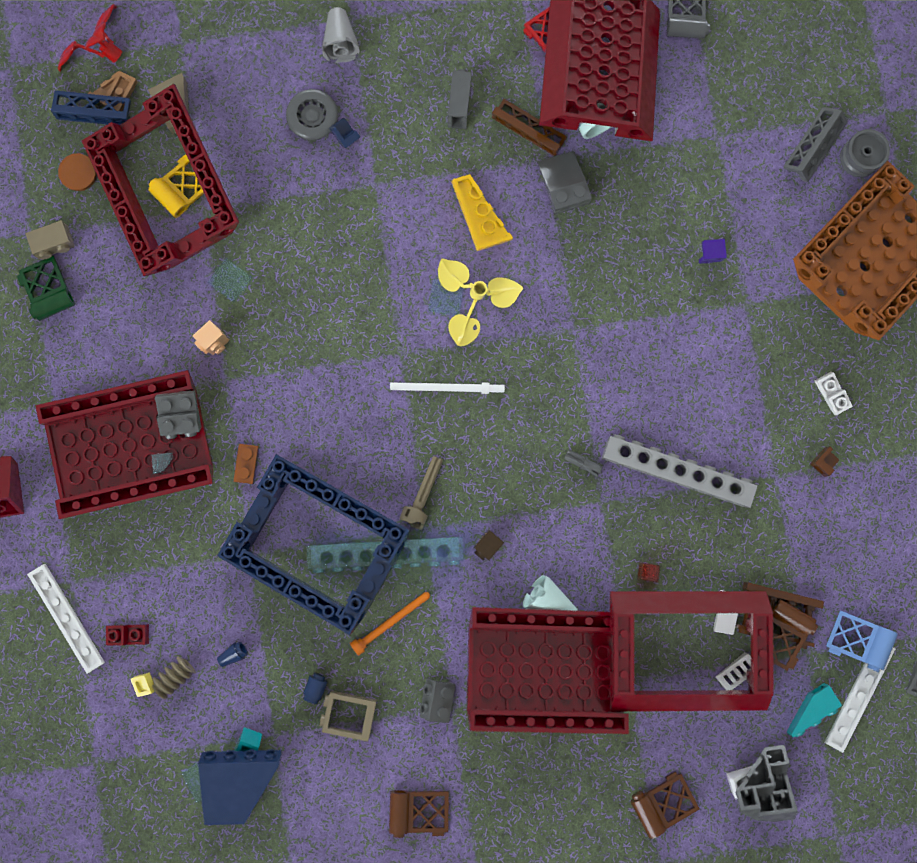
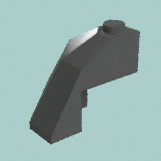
(766, 788)

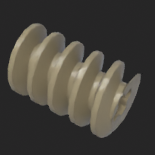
(172, 678)

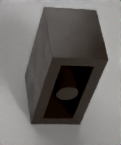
(488, 545)

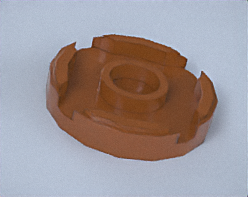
(77, 172)

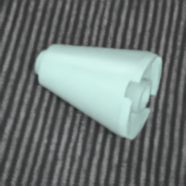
(547, 596)

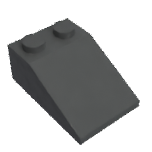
(564, 182)

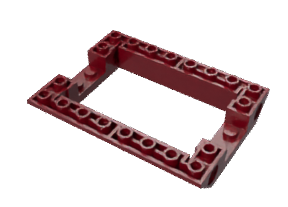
(102, 153)
(759, 622)

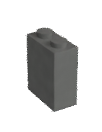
(459, 99)

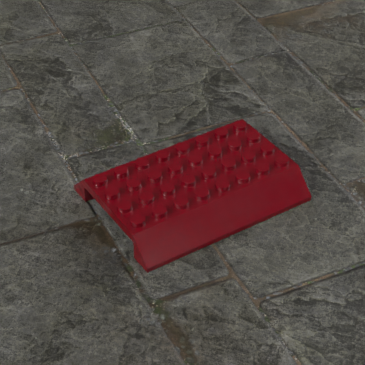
(106, 446)
(541, 672)

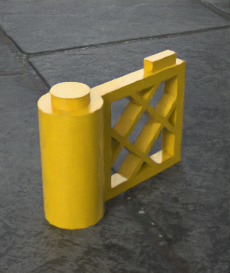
(170, 195)

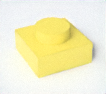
(143, 684)

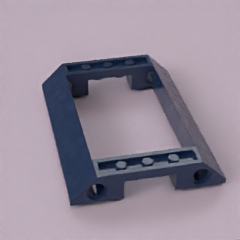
(243, 535)

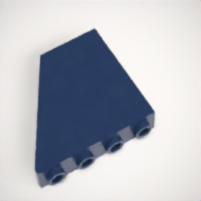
(234, 783)

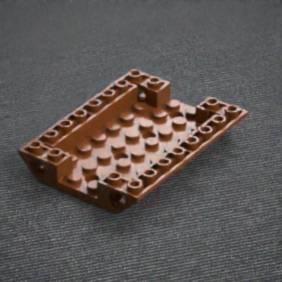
(854, 236)

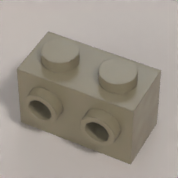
(50, 240)

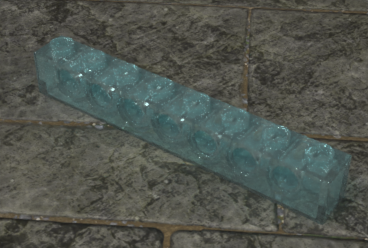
(316, 552)

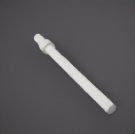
(484, 388)

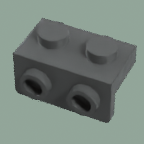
(437, 701)

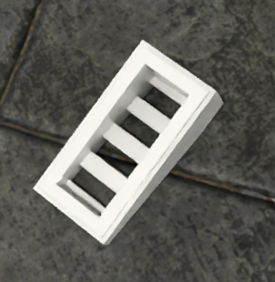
(741, 677)

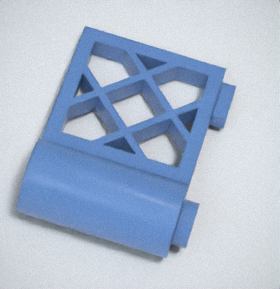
(878, 646)

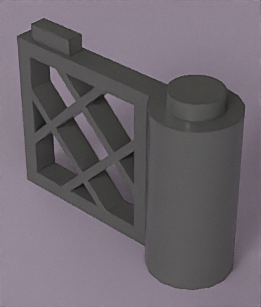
(687, 24)

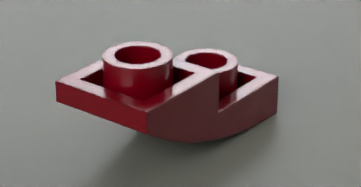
(127, 634)

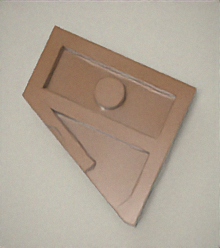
(118, 86)

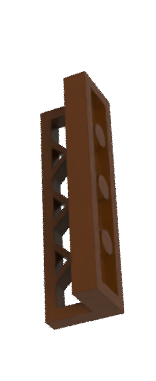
(527, 131)

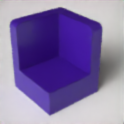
(713, 251)

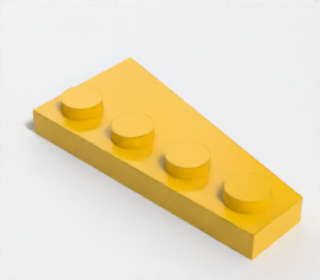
(479, 214)

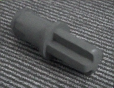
(583, 463)

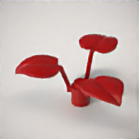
(107, 49)

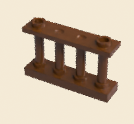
(773, 594)

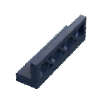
(88, 114)

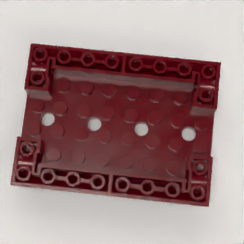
(578, 54)

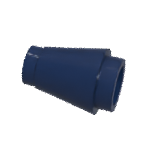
(233, 654)

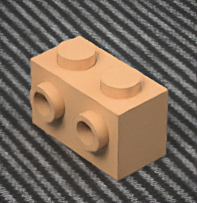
(210, 339)

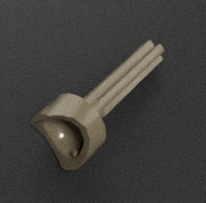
(415, 514)

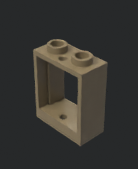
(325, 719)

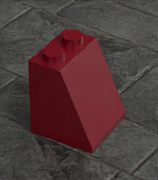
(10, 488)

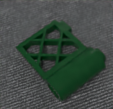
(48, 302)

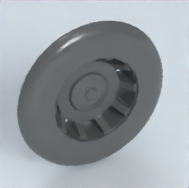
(312, 114)

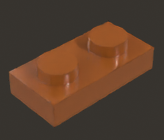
(246, 463)

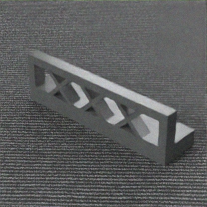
(820, 143)

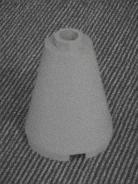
(339, 37)

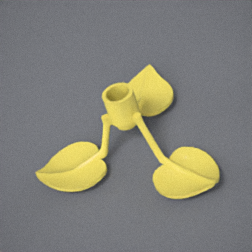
(502, 291)

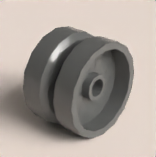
(864, 153)

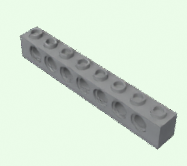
(743, 497)

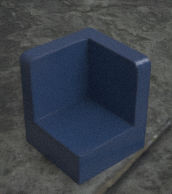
(344, 133)

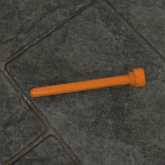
(360, 644)

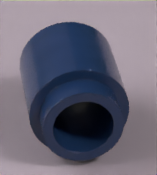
(315, 688)

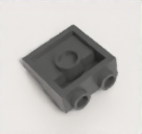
(178, 414)

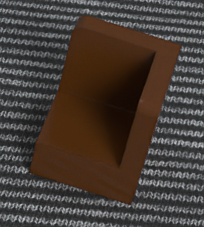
(825, 462)

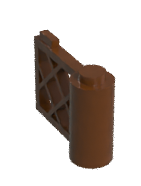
(796, 623)
(648, 808)
(402, 816)

